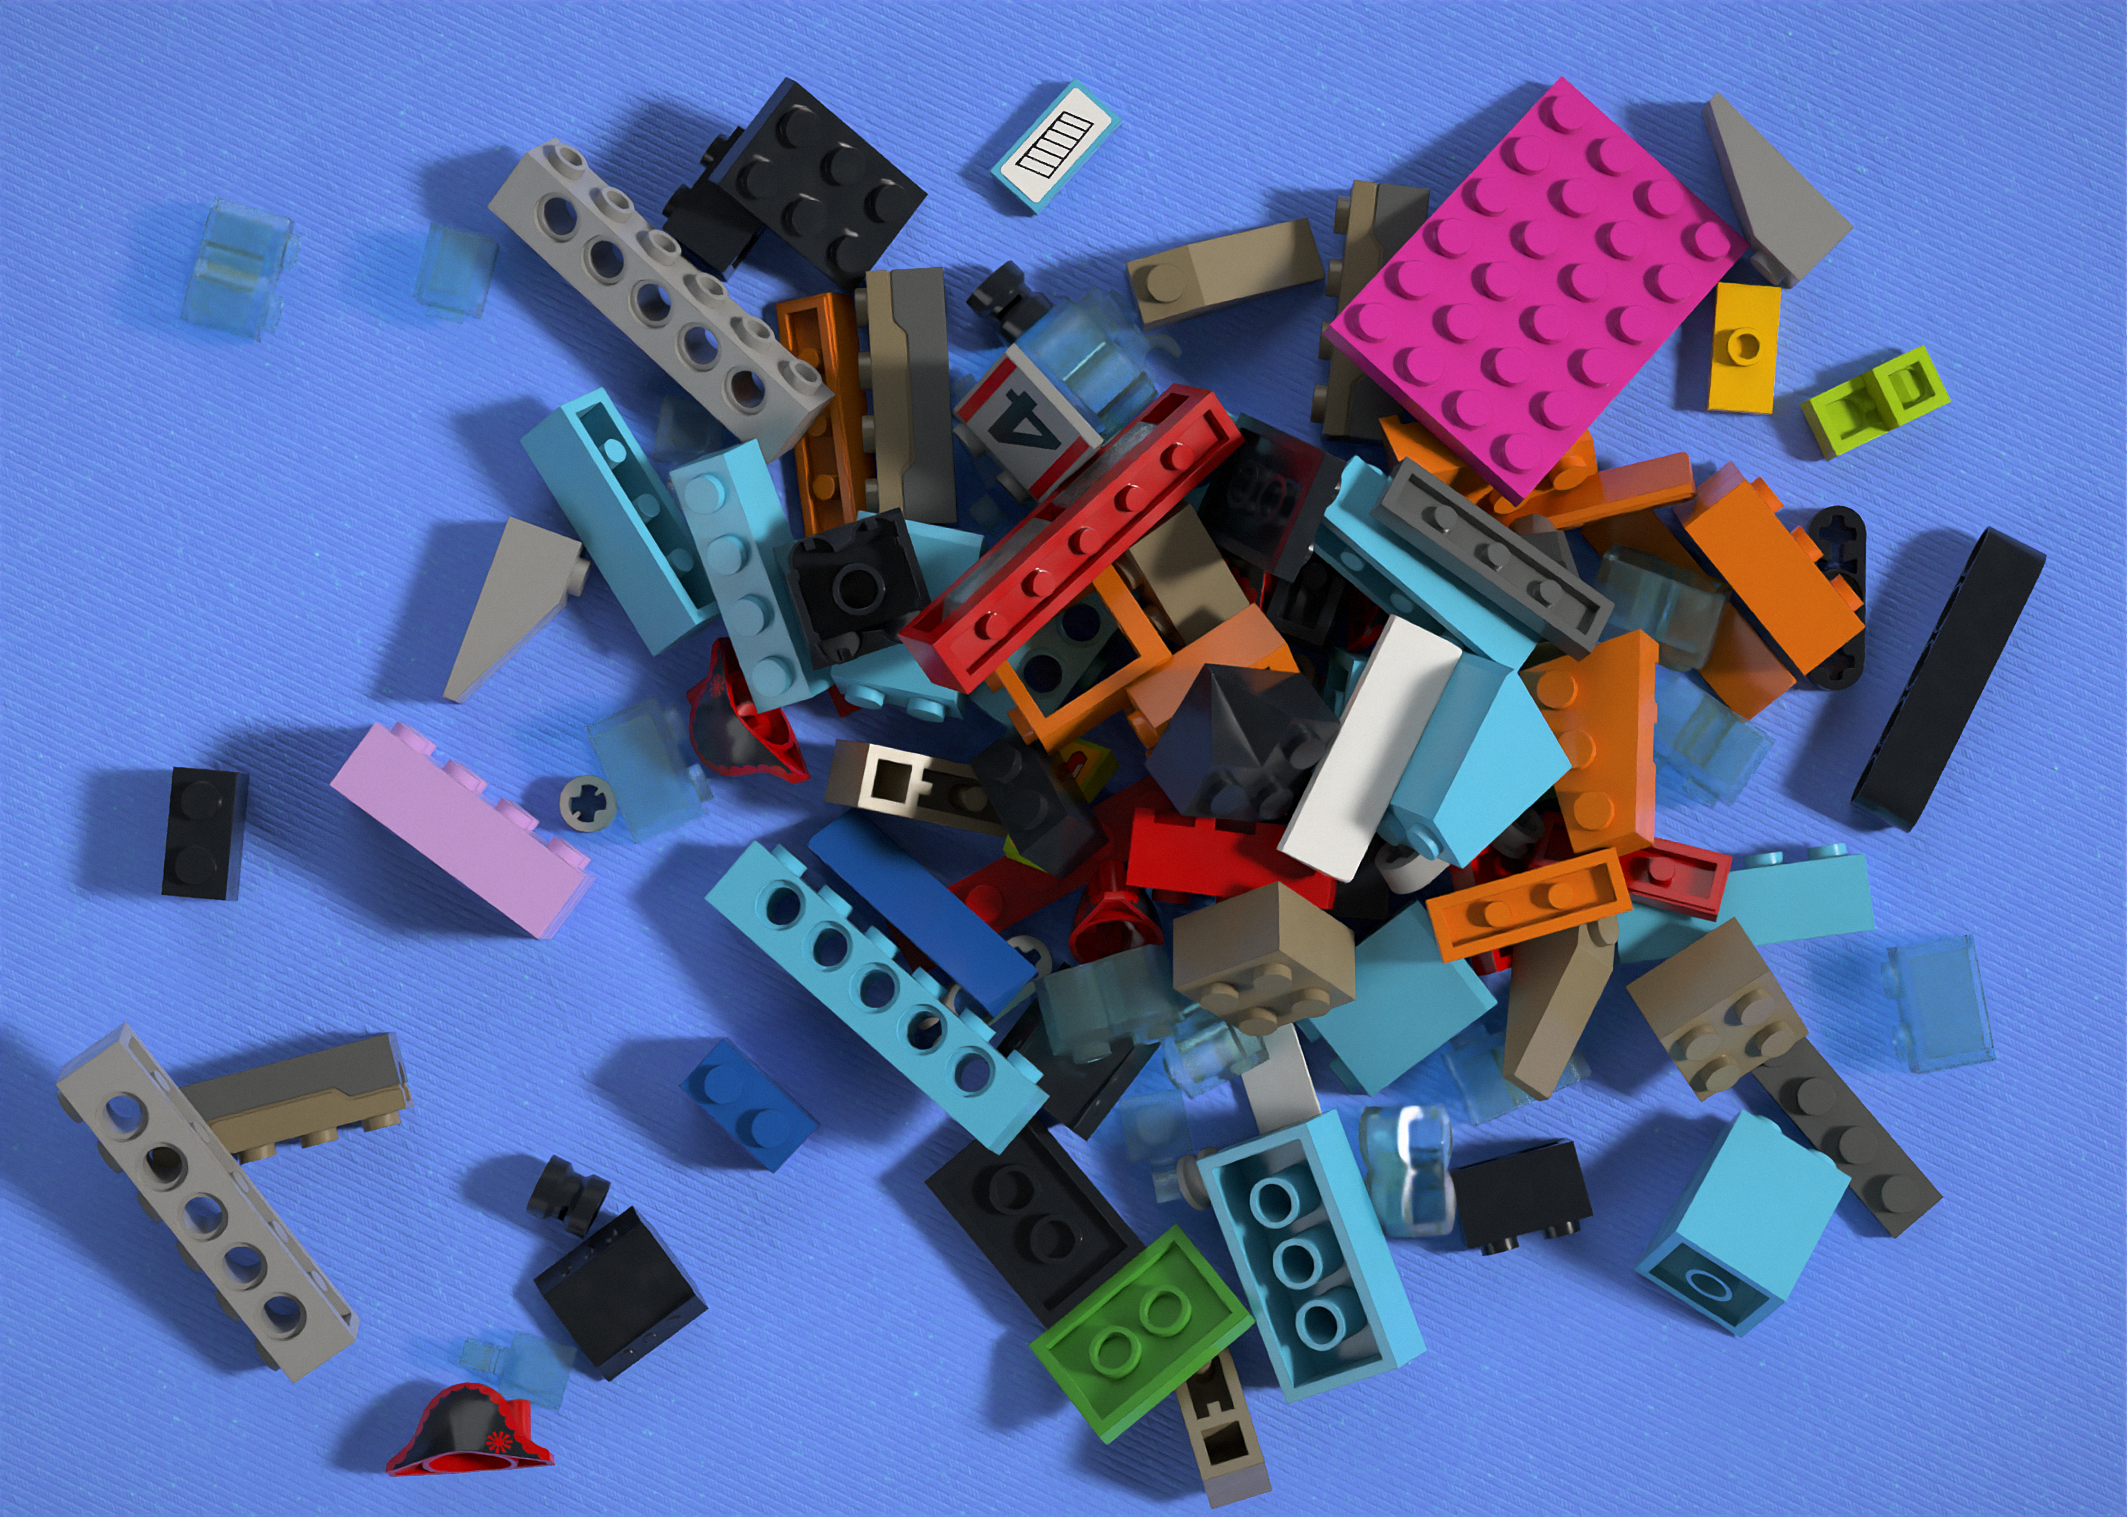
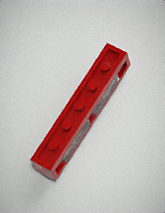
(1071, 538)

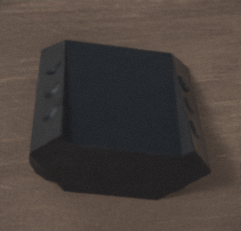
(852, 587)
(1081, 1092)
(621, 1293)

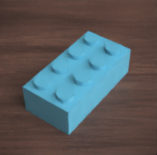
(1311, 1256)

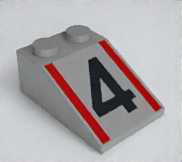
(1024, 428)

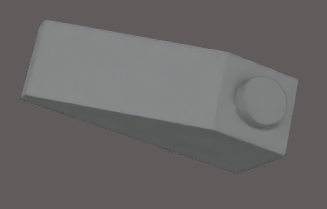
(1775, 205)
(520, 596)

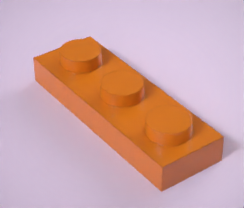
(1528, 905)

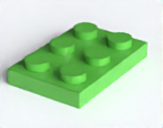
(1142, 1334)

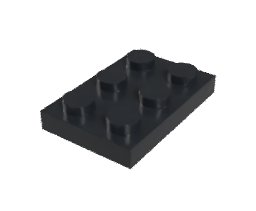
(818, 185)
(1270, 498)
(1036, 1219)

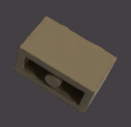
(1181, 577)

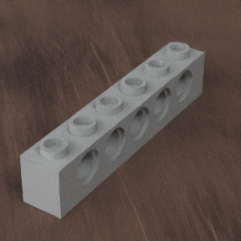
(629, 296)
(125, 1067)

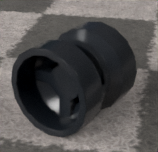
(1009, 303)
(568, 1196)

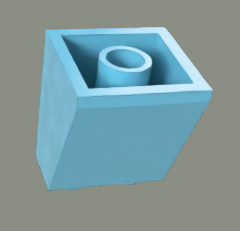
(892, 672)
(1474, 765)
(1402, 1003)
(1744, 1224)

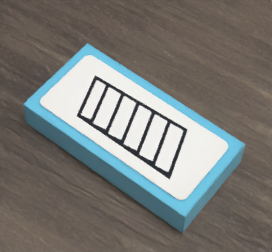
(1055, 146)

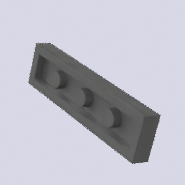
(1492, 559)
(1849, 1135)

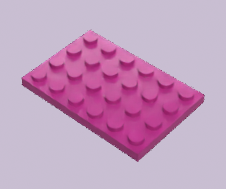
(1537, 291)

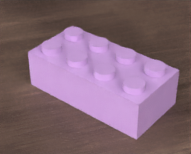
(463, 830)

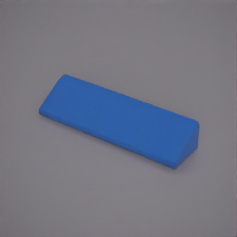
(922, 910)

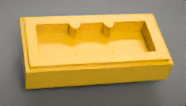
(1743, 349)

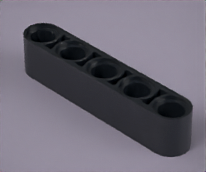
(1948, 679)

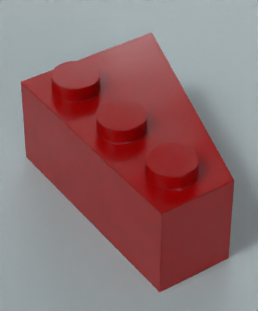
(1216, 859)

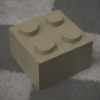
(1264, 959)
(1717, 1009)

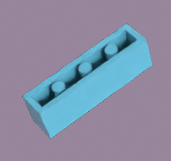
(624, 519)
(735, 527)
(1409, 581)
(1768, 900)

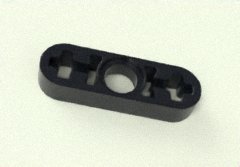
(1849, 551)

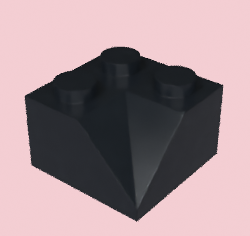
(1242, 743)

